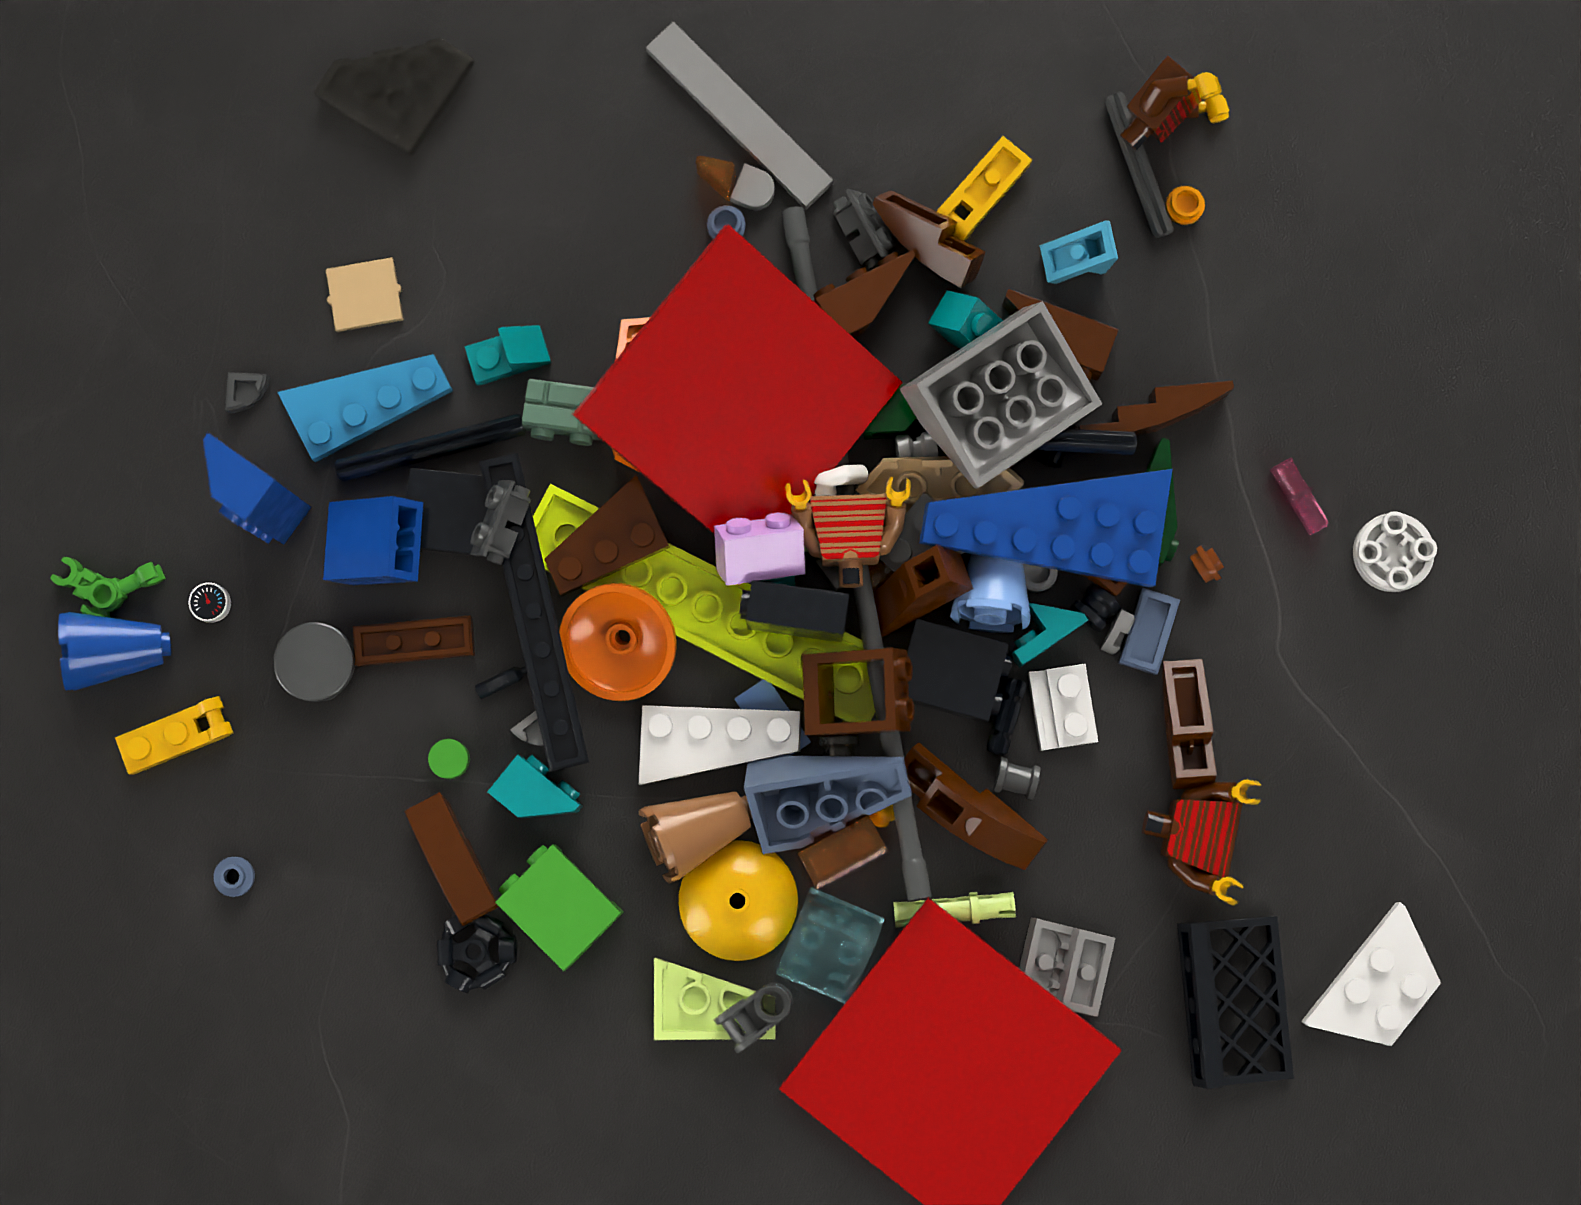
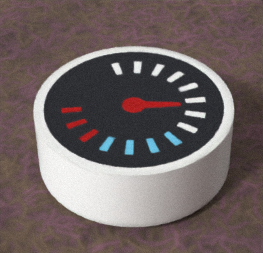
(209, 602)

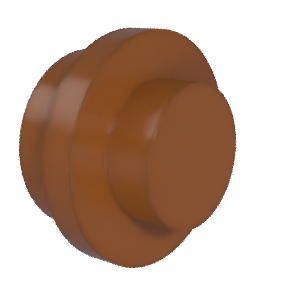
(1207, 564)

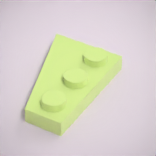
(691, 1000)

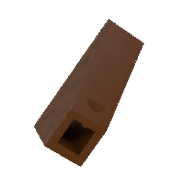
(864, 294)
(920, 587)

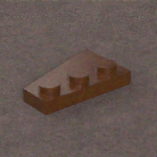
(608, 541)

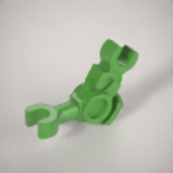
(106, 593)

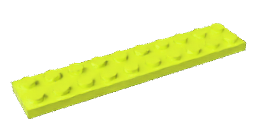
(709, 610)

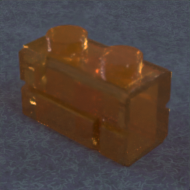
(842, 852)

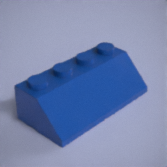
(250, 495)

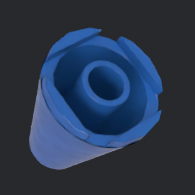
(107, 648)

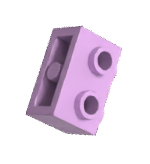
(759, 549)

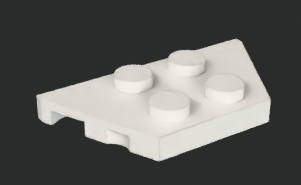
(1379, 985)

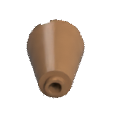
(693, 830)

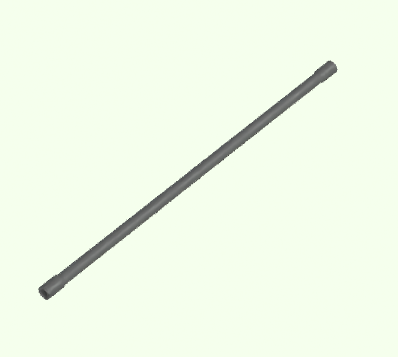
(913, 864)

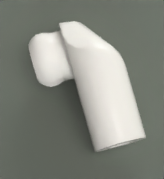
(841, 475)

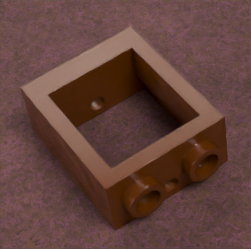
(819, 692)

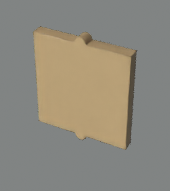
(364, 294)

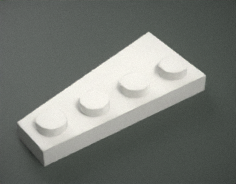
(706, 739)

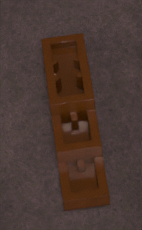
(1165, 407)

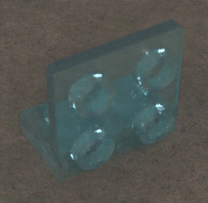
(830, 945)

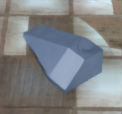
(809, 795)

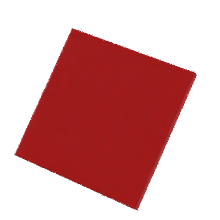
(737, 389)
(949, 1065)

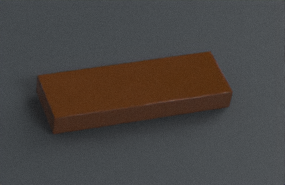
(413, 640)

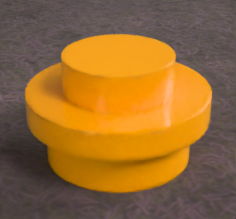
(1185, 205)

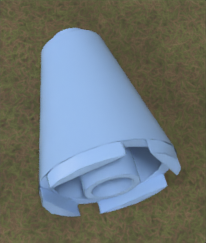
(997, 596)

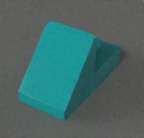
(508, 354)
(1053, 624)

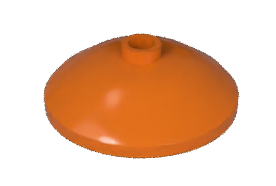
(601, 658)

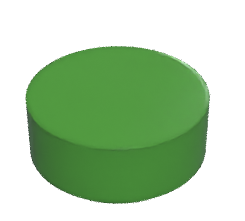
(449, 759)

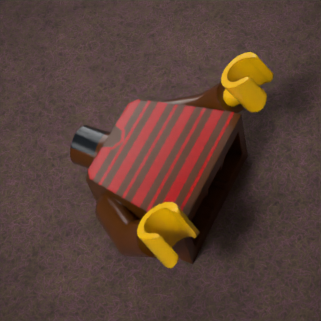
(1170, 98)
(1202, 834)

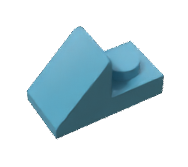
(1079, 253)

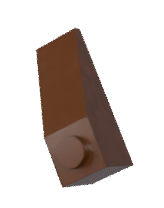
(1087, 338)

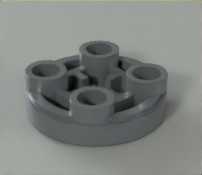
(314, 662)

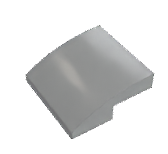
(1068, 963)

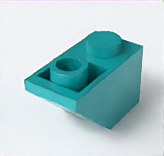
(962, 318)
(530, 793)

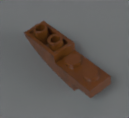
(971, 815)

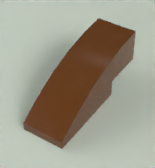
(930, 238)
(1188, 723)
(451, 858)

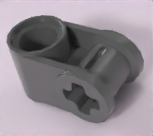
(753, 1016)

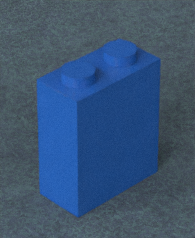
(373, 541)

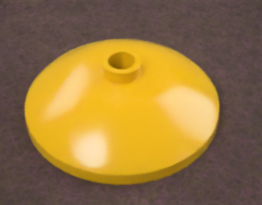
(768, 906)

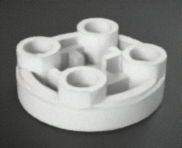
(1393, 552)

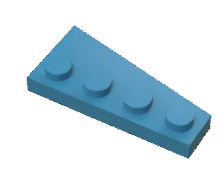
(355, 405)

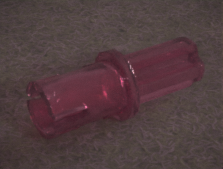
(1299, 496)

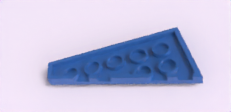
(1082, 527)

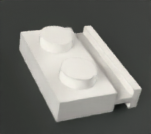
(1062, 707)

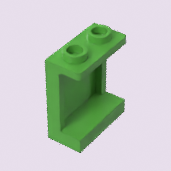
(557, 906)

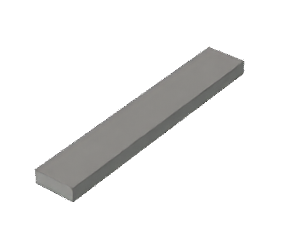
(739, 115)

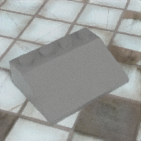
(1002, 394)

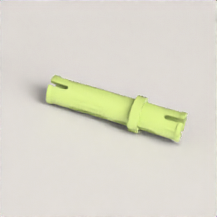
(964, 908)

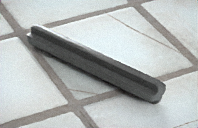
(1140, 169)

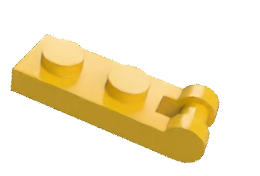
(985, 186)
(173, 736)

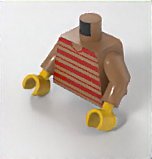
(850, 528)

